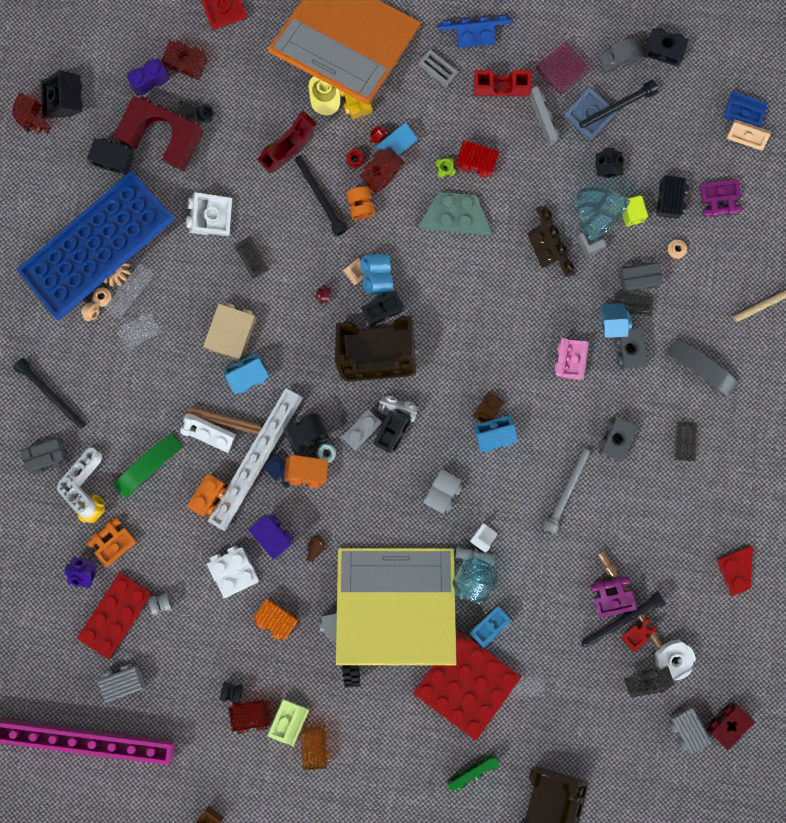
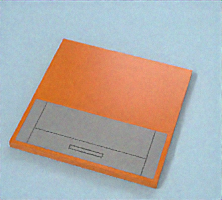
(346, 43)

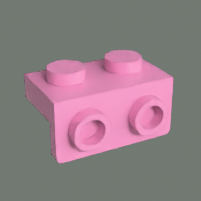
(571, 359)

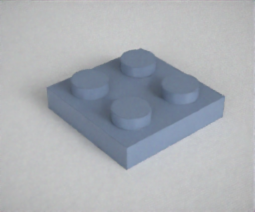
(586, 106)

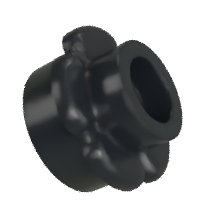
(208, 110)

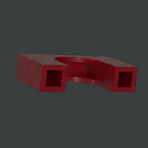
(142, 114)

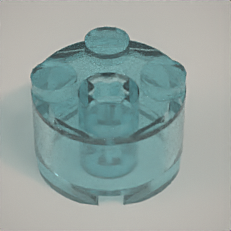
(474, 580)

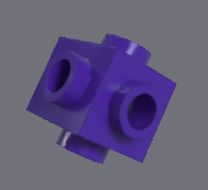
(80, 572)

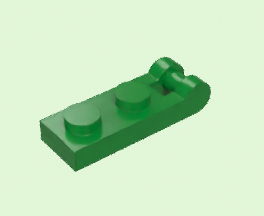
(473, 773)

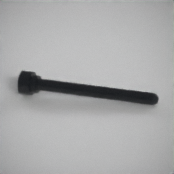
(648, 90)
(338, 226)
(22, 367)
(654, 601)

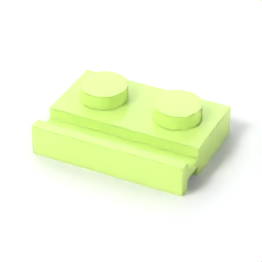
(288, 722)

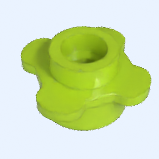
(445, 162)

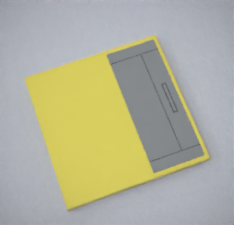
(395, 607)

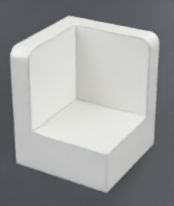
(483, 537)

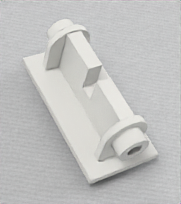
(390, 402)

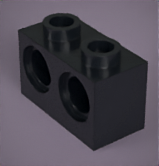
(382, 308)
(392, 430)

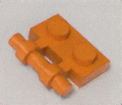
(116, 546)

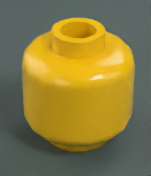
(98, 511)

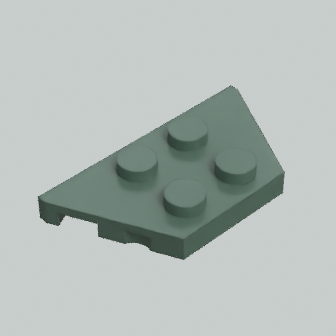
(456, 214)

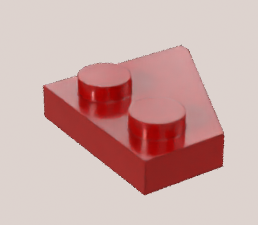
(737, 570)

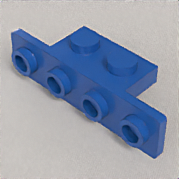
(475, 32)

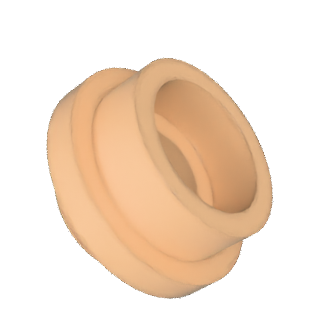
(673, 253)
(107, 298)
(90, 311)

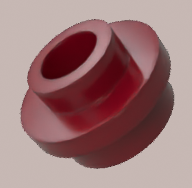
(323, 294)

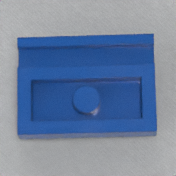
(745, 109)

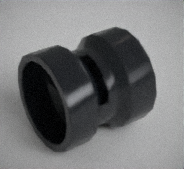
(235, 695)

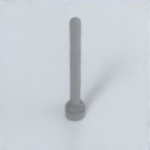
(552, 524)

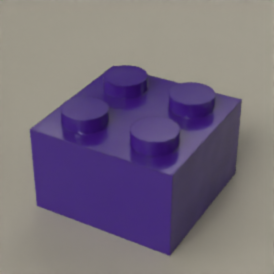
(271, 535)

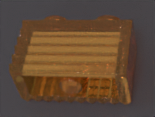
(314, 747)

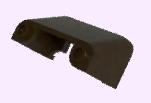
(376, 351)
(555, 797)

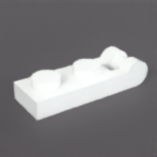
(207, 432)

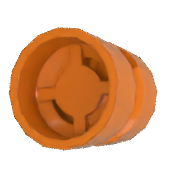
(360, 196)

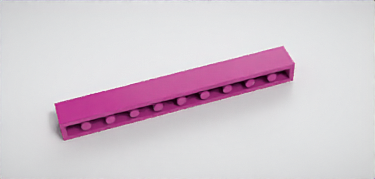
(86, 741)

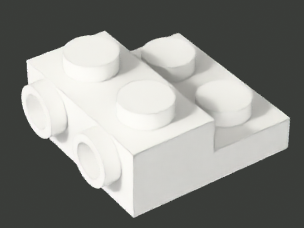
(209, 214)
(232, 571)

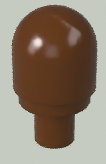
(315, 547)

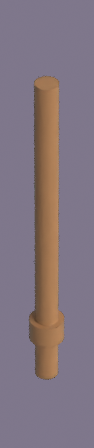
(611, 570)

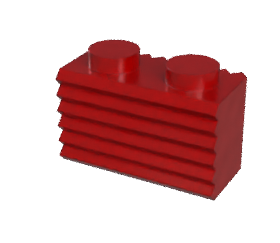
(477, 159)

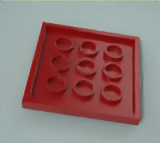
(471, 689)

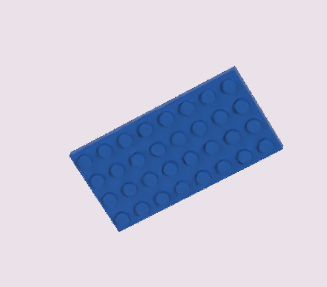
(95, 245)

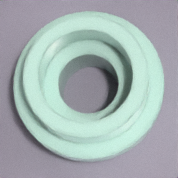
(326, 447)

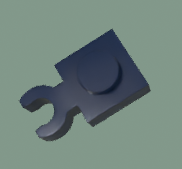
(276, 469)

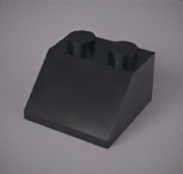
(61, 95)

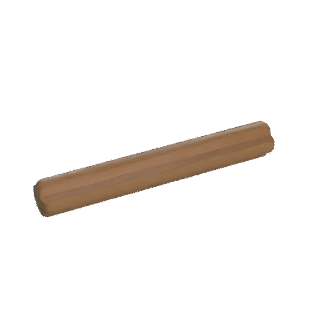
(225, 420)

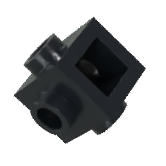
(609, 163)

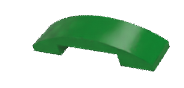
(147, 465)

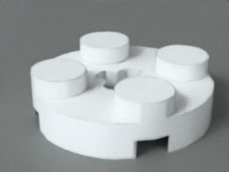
(676, 649)

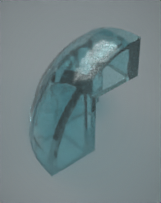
(599, 209)

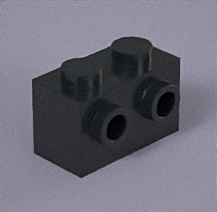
(110, 156)

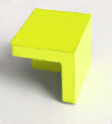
(635, 211)

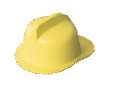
(323, 97)

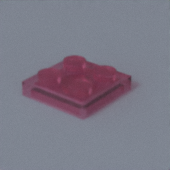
(562, 68)

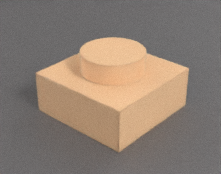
(354, 272)

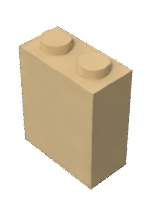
(230, 331)

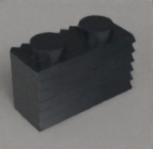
(671, 197)

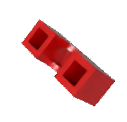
(512, 85)

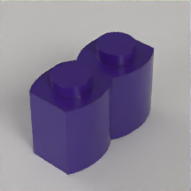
(150, 76)

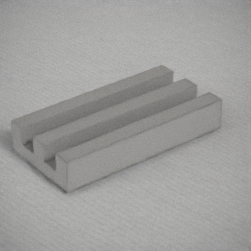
(433, 73)

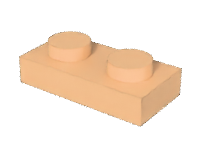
(748, 134)

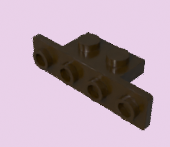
(547, 243)

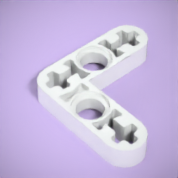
(92, 459)

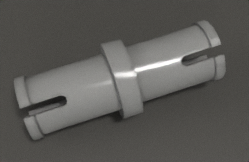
(465, 554)

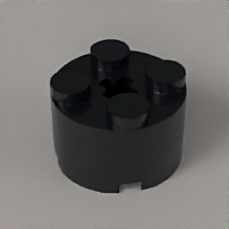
(306, 433)

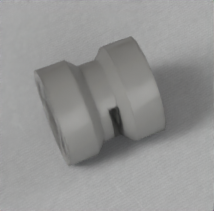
(160, 603)

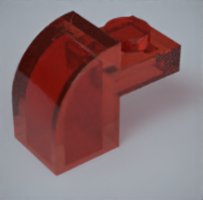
(25, 114)

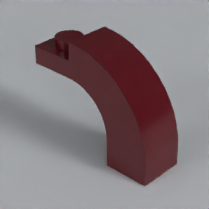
(289, 144)

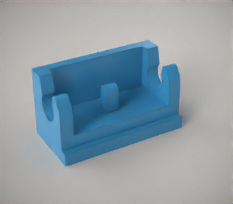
(398, 140)
(491, 627)

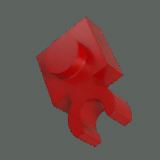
(636, 636)

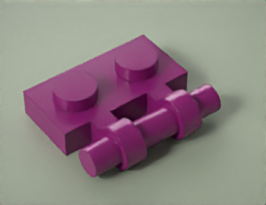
(720, 192)
(615, 602)

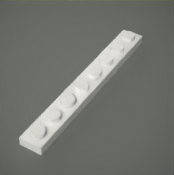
(255, 459)

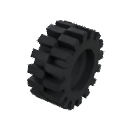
(351, 675)

